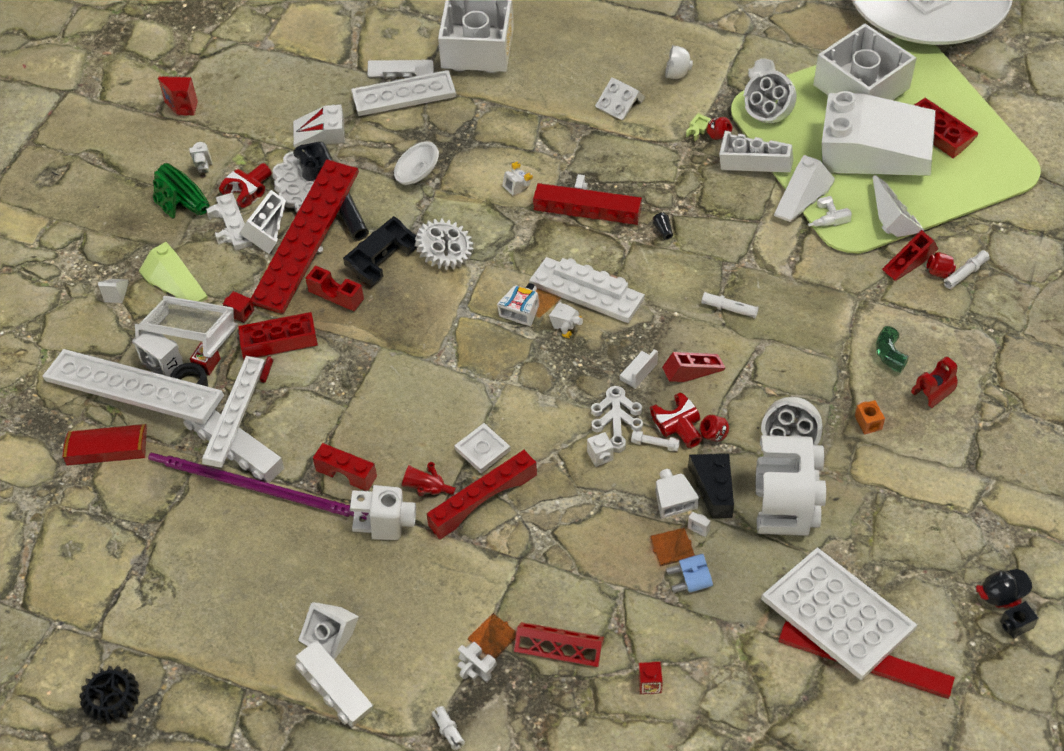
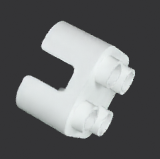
(789, 485)

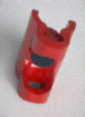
(938, 383)

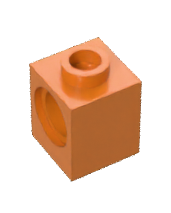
(869, 417)

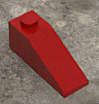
(911, 256)
(690, 366)

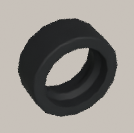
(190, 369)

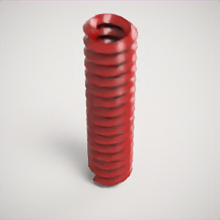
(266, 370)

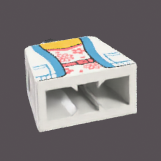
(520, 304)

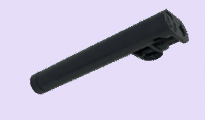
(311, 163)

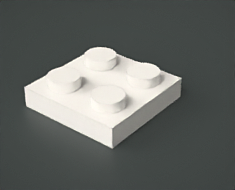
(482, 448)

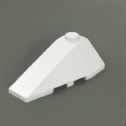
(805, 187)
(892, 211)

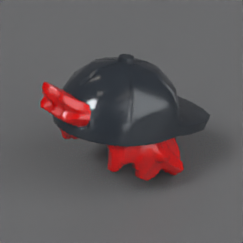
(1005, 588)

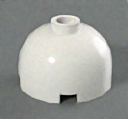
(678, 63)

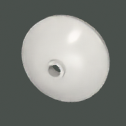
(416, 163)

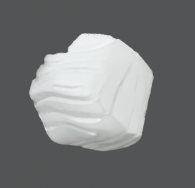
(761, 66)

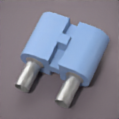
(694, 572)

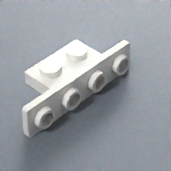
(399, 68)

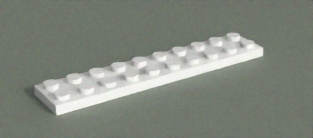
(134, 386)

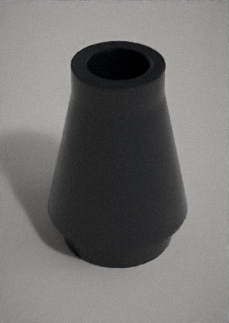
(662, 224)

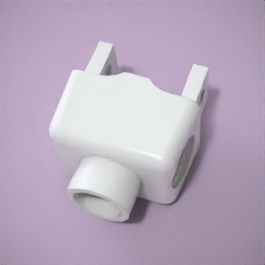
(385, 511)

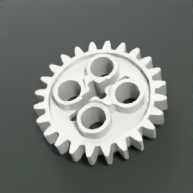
(432, 246)

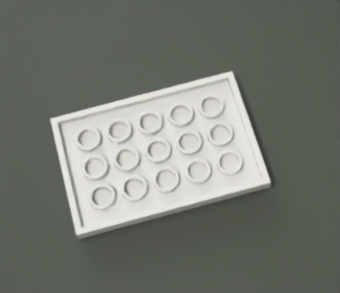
(839, 613)

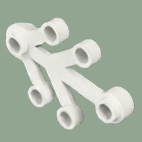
(617, 414)

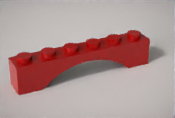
(451, 513)

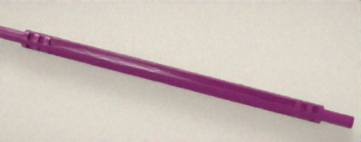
(256, 485)

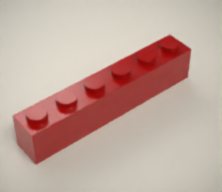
(587, 203)

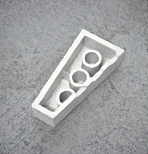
(754, 154)
(332, 684)

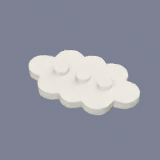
(290, 182)

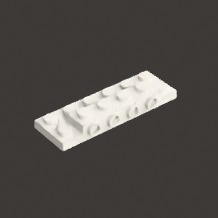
(588, 288)

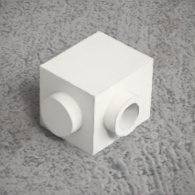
(600, 449)

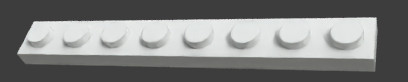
(233, 412)

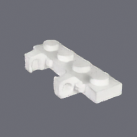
(229, 211)

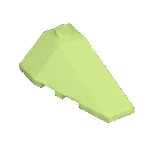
(170, 274)

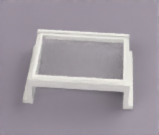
(191, 321)

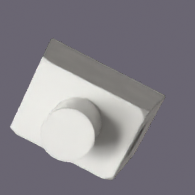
(674, 494)

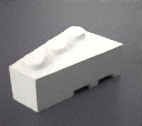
(265, 222)

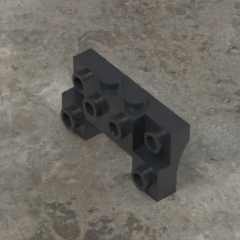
(377, 247)

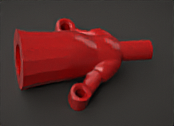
(425, 482)

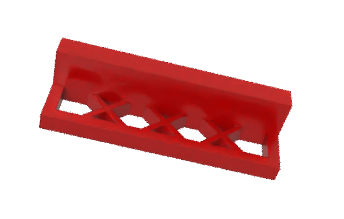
(560, 636)

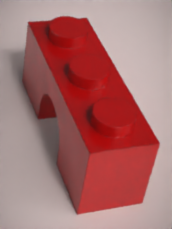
(347, 294)
(331, 460)

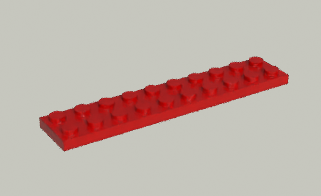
(304, 236)

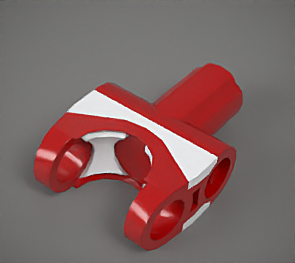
(247, 184)
(678, 420)

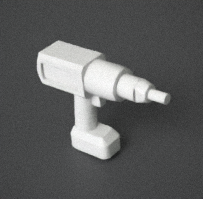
(833, 217)

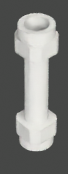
(672, 443)

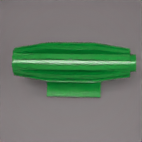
(175, 187)

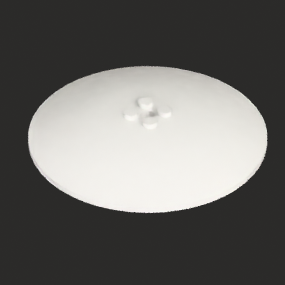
(934, 20)

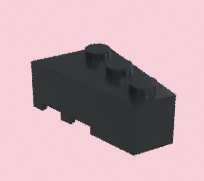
(714, 481)

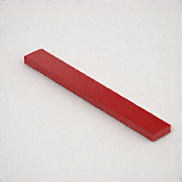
(890, 668)

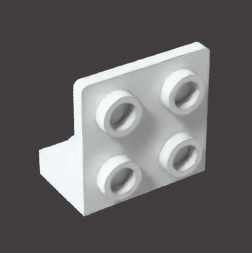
(618, 98)

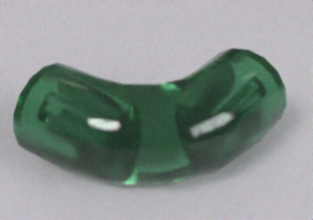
(886, 349)

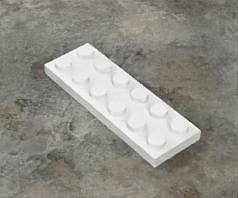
(403, 93)

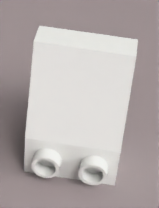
(876, 136)

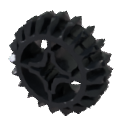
(106, 688)

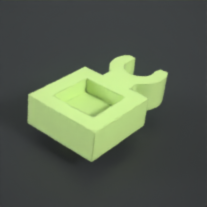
(697, 126)

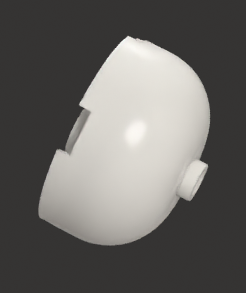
(764, 91)
(782, 415)

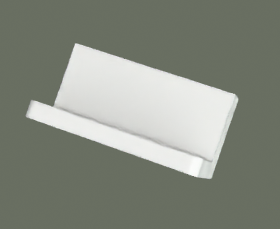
(639, 368)

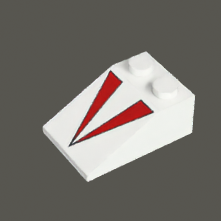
(320, 126)

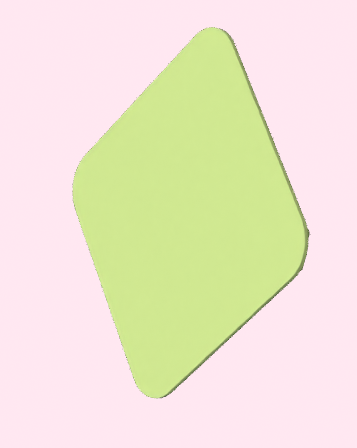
(983, 174)

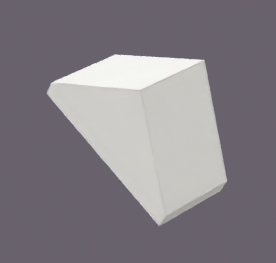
(113, 290)

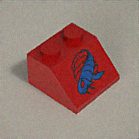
(179, 94)

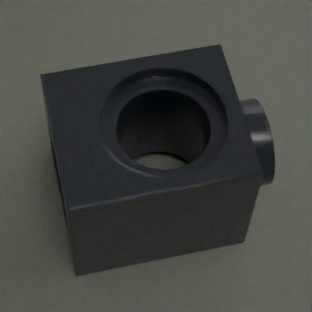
(1023, 613)

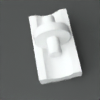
(201, 157)
(473, 666)

